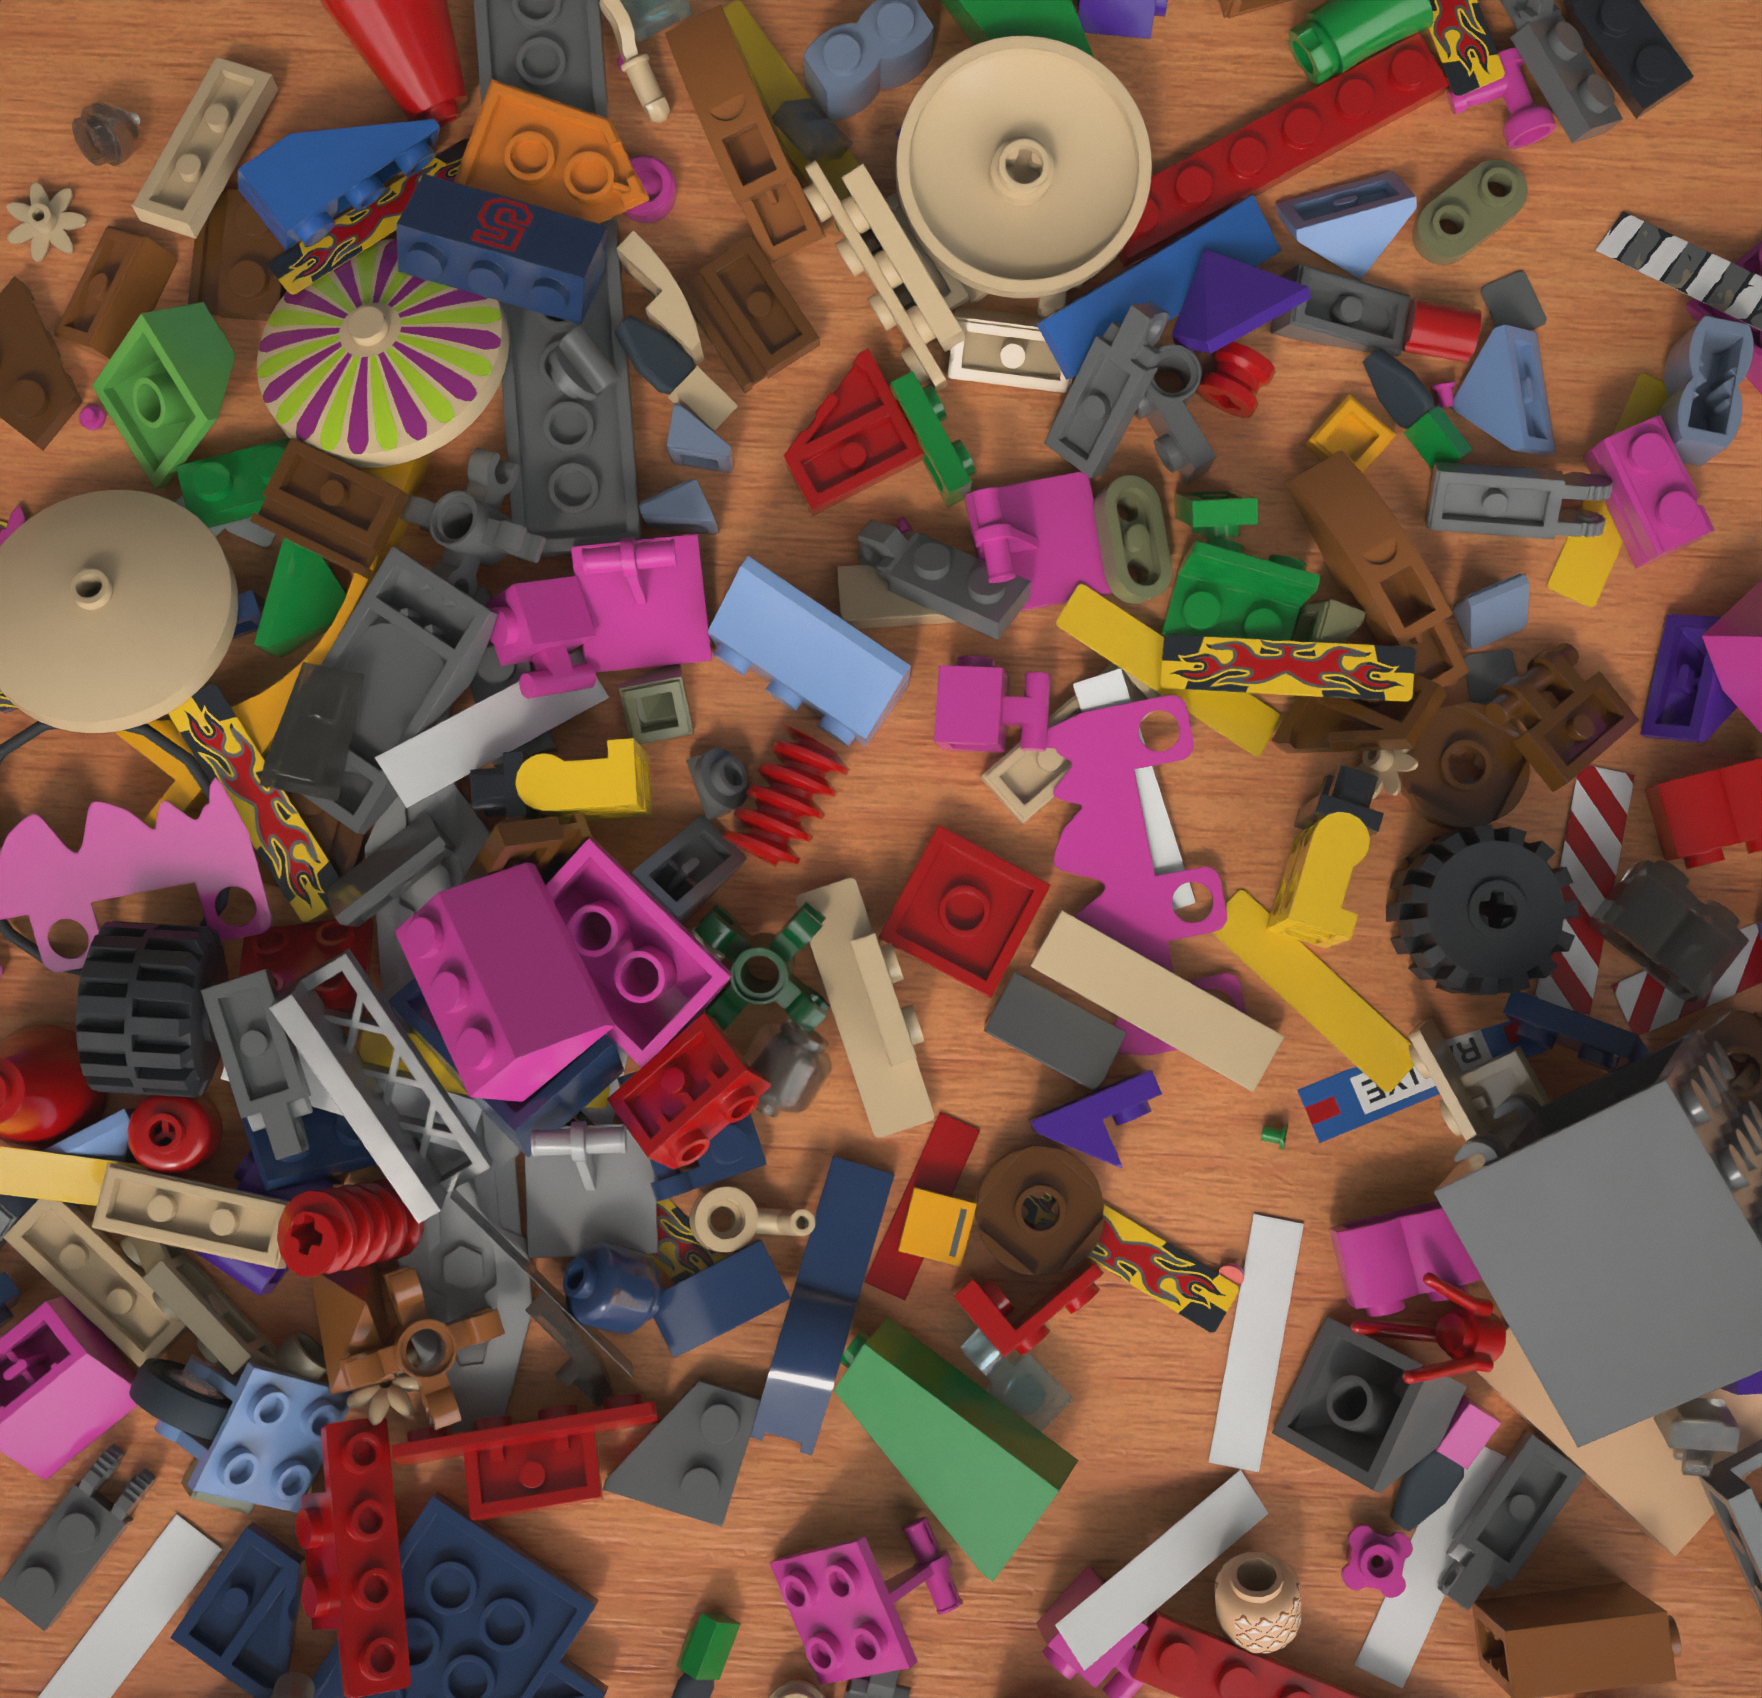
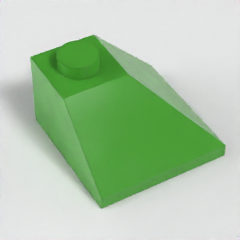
(167, 386)

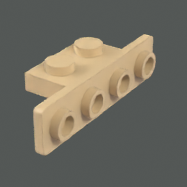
(887, 303)
(866, 1010)
(1475, 1094)

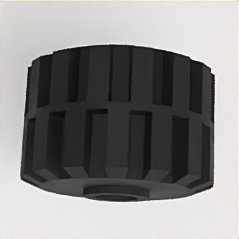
(1456, 942)
(144, 1009)

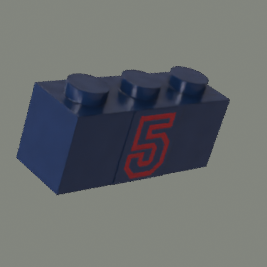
(501, 248)

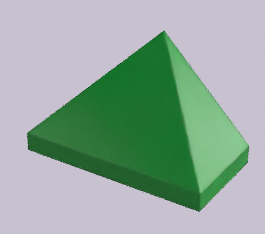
(299, 602)

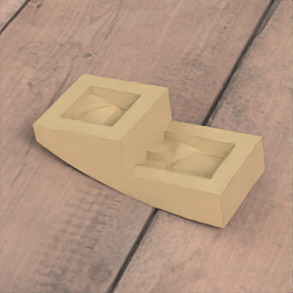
(669, 309)

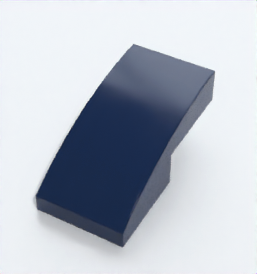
(719, 1298)

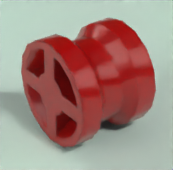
(1236, 379)

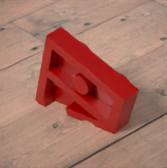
(852, 440)

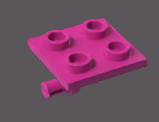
(1041, 534)
(644, 602)
(849, 1610)

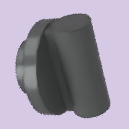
(581, 367)
(718, 781)

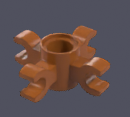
(431, 1376)

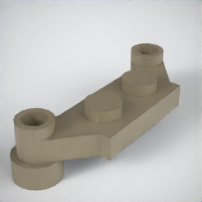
(223, 1330)

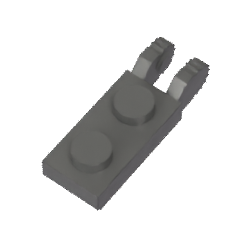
(1513, 501)
(72, 1542)

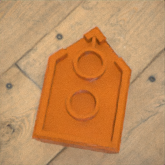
(549, 156)

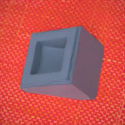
(696, 445)
(680, 509)
(1493, 611)

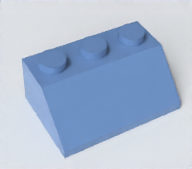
(807, 655)

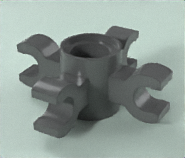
(472, 523)

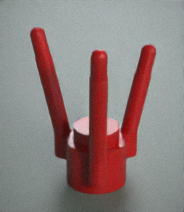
(1466, 1334)

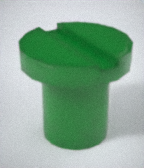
(1275, 1135)

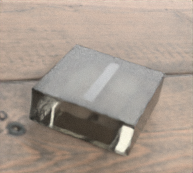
(811, 130)

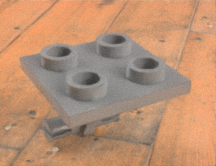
(588, 1189)

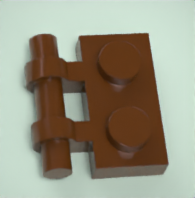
(1575, 730)

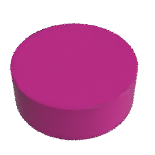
(659, 186)

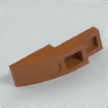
(743, 134)
(1377, 564)

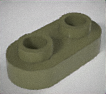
(1472, 210)
(1133, 542)

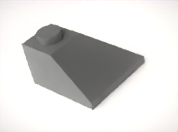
(1360, 1412)

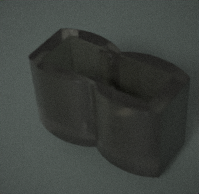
(1669, 930)

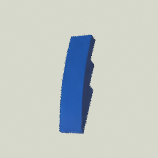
(1160, 277)

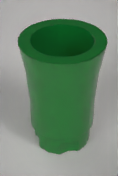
(1350, 30)

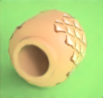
(1258, 1602)

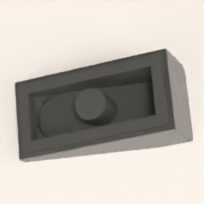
(1344, 313)

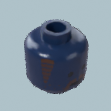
(612, 1287)

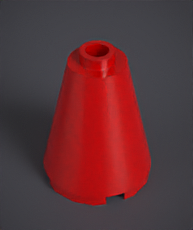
(409, 51)
(44, 1088)

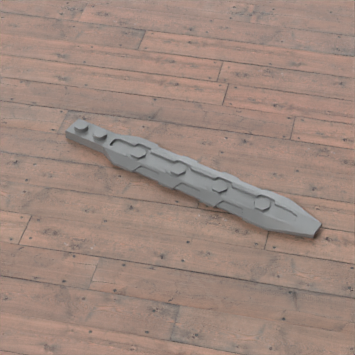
(455, 1257)

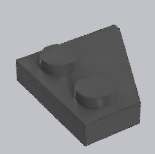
(691, 1454)

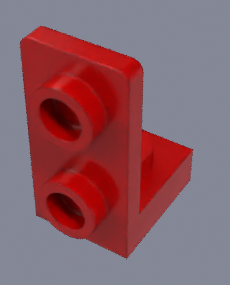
(990, 1307)

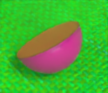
(1232, 1272)

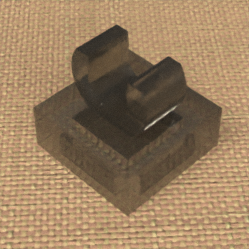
(1697, 1431)

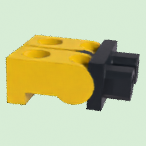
(560, 788)
(1322, 860)

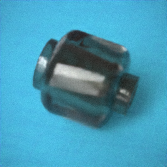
(791, 1063)

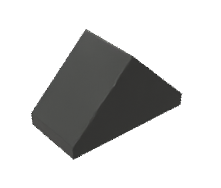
(689, 869)

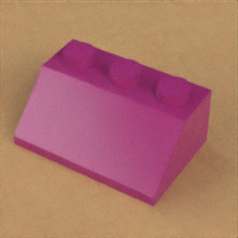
(635, 951)
(503, 982)

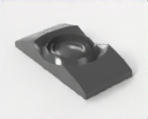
(418, 654)

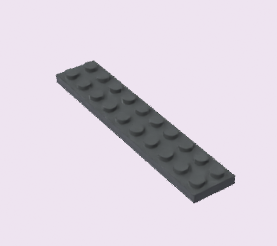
(571, 452)

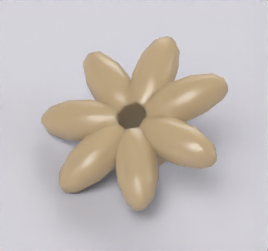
(45, 222)
(1385, 766)
(386, 1394)

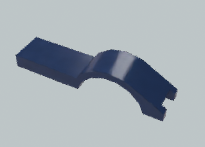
(823, 1303)

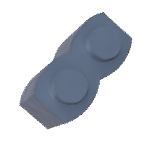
(861, 58)
(1703, 387)

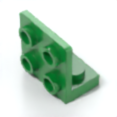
(1236, 594)

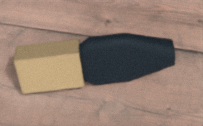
(673, 372)

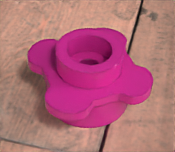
(1368, 1543)

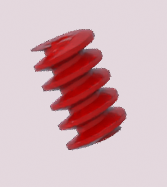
(787, 798)
(346, 1228)

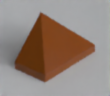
(350, 1318)

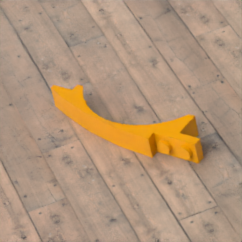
(264, 711)

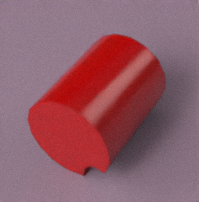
(1441, 330)

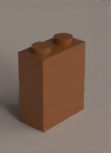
(1575, 1640)

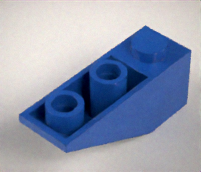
(321, 173)

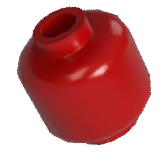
(195, 1135)

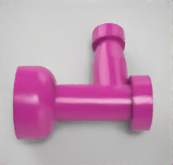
(1527, 122)

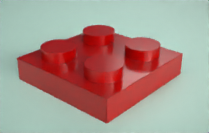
(964, 911)

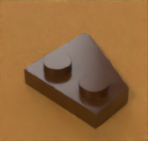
(34, 387)
(1359, 724)

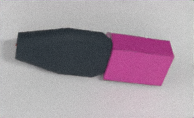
(1438, 1474)

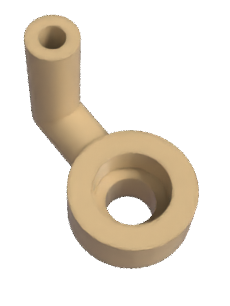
(745, 1220)

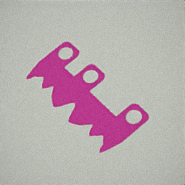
(1112, 844)
(124, 859)

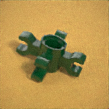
(726, 935)

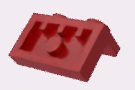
(688, 1094)

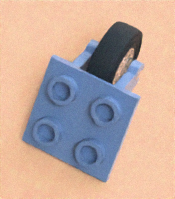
(249, 1431)

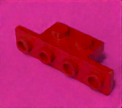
(529, 1463)
(356, 1558)

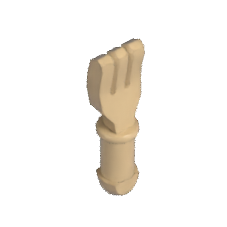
(635, 65)

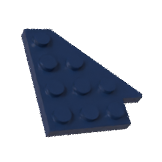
(480, 1617)

